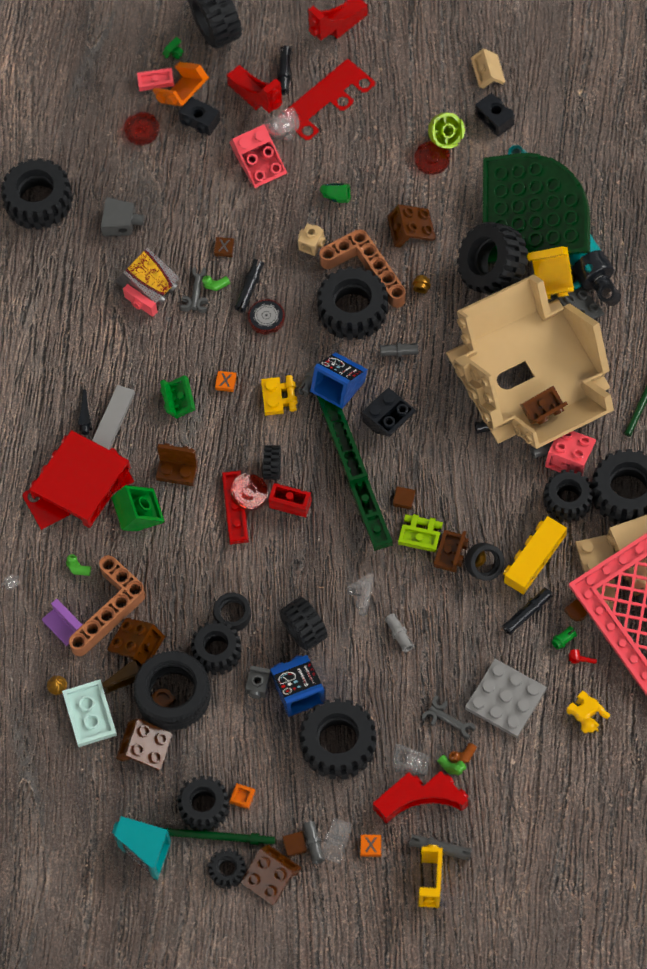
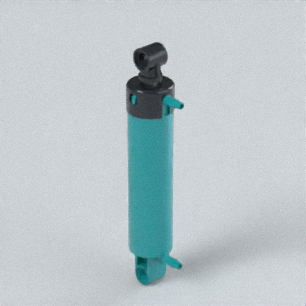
(591, 269)

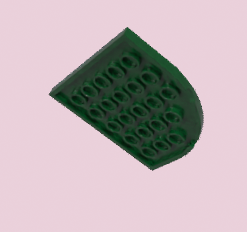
(538, 201)

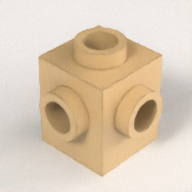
(311, 239)

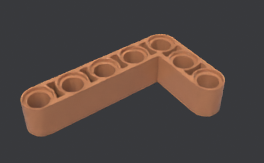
(371, 262)
(110, 608)

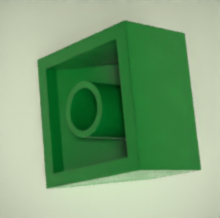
(137, 508)

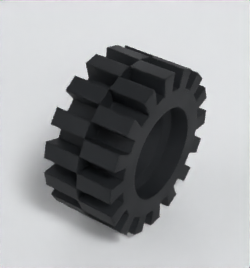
(272, 462)
(227, 856)

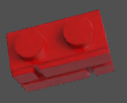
(290, 500)

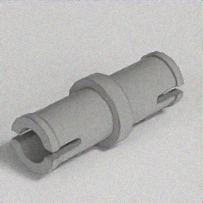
(399, 632)

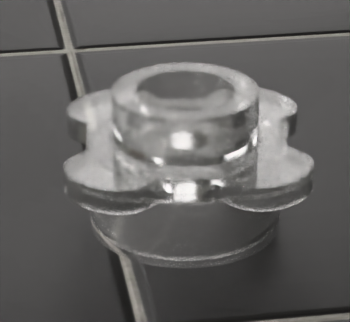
(11, 582)

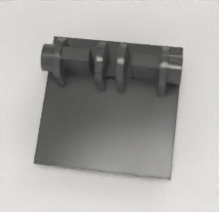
(583, 302)

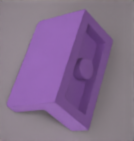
(61, 622)

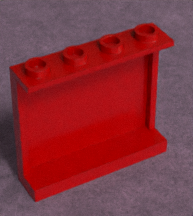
(80, 477)

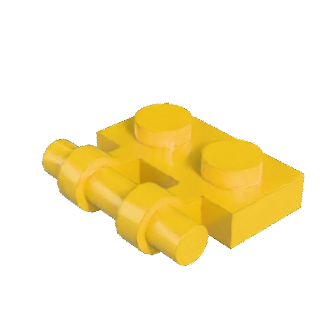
(273, 397)

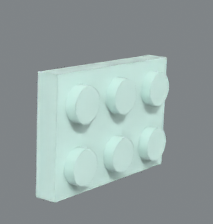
(89, 713)

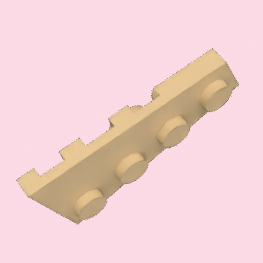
(592, 553)

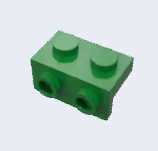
(177, 397)

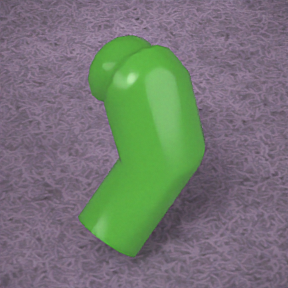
(215, 285)
(75, 567)
(451, 768)

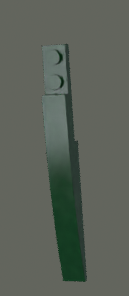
(355, 475)

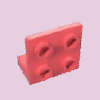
(570, 452)

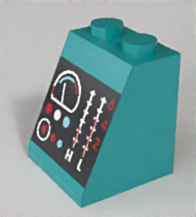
(143, 844)

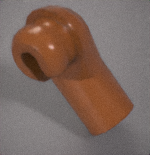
(464, 756)

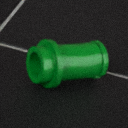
(563, 638)

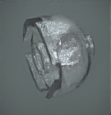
(283, 125)

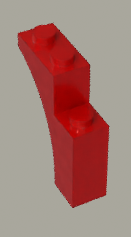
(336, 20)
(254, 91)
(410, 793)

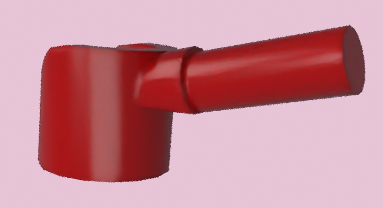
(574, 657)

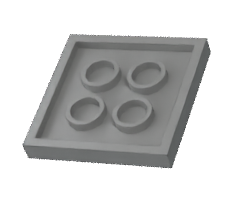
(506, 698)

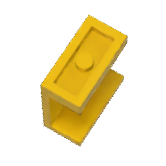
(554, 269)
(431, 896)

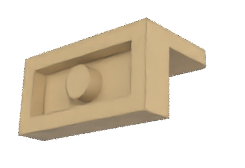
(487, 68)

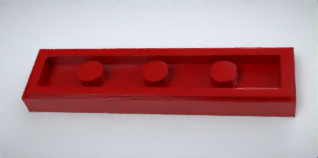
(235, 515)

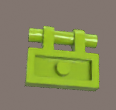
(417, 537)

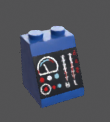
(337, 379)
(298, 685)

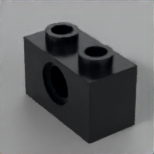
(208, 116)
(498, 122)

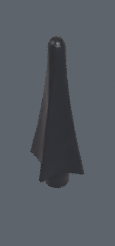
(84, 418)

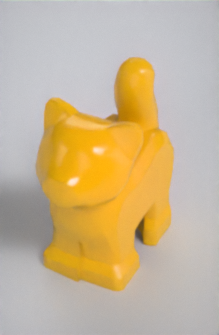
(584, 712)

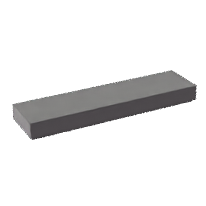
(113, 416)

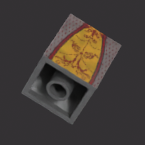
(149, 277)

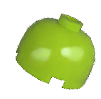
(446, 130)

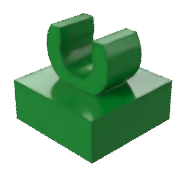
(173, 48)

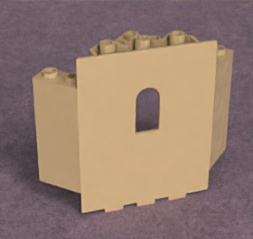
(556, 344)

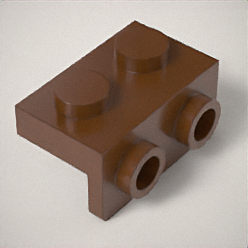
(542, 405)
(450, 551)

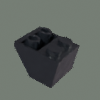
(387, 413)

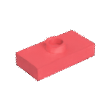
(155, 79)
(139, 300)

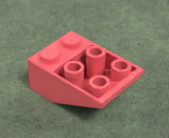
(258, 156)

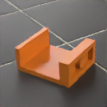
(192, 79)

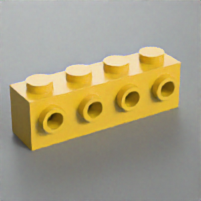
(535, 555)

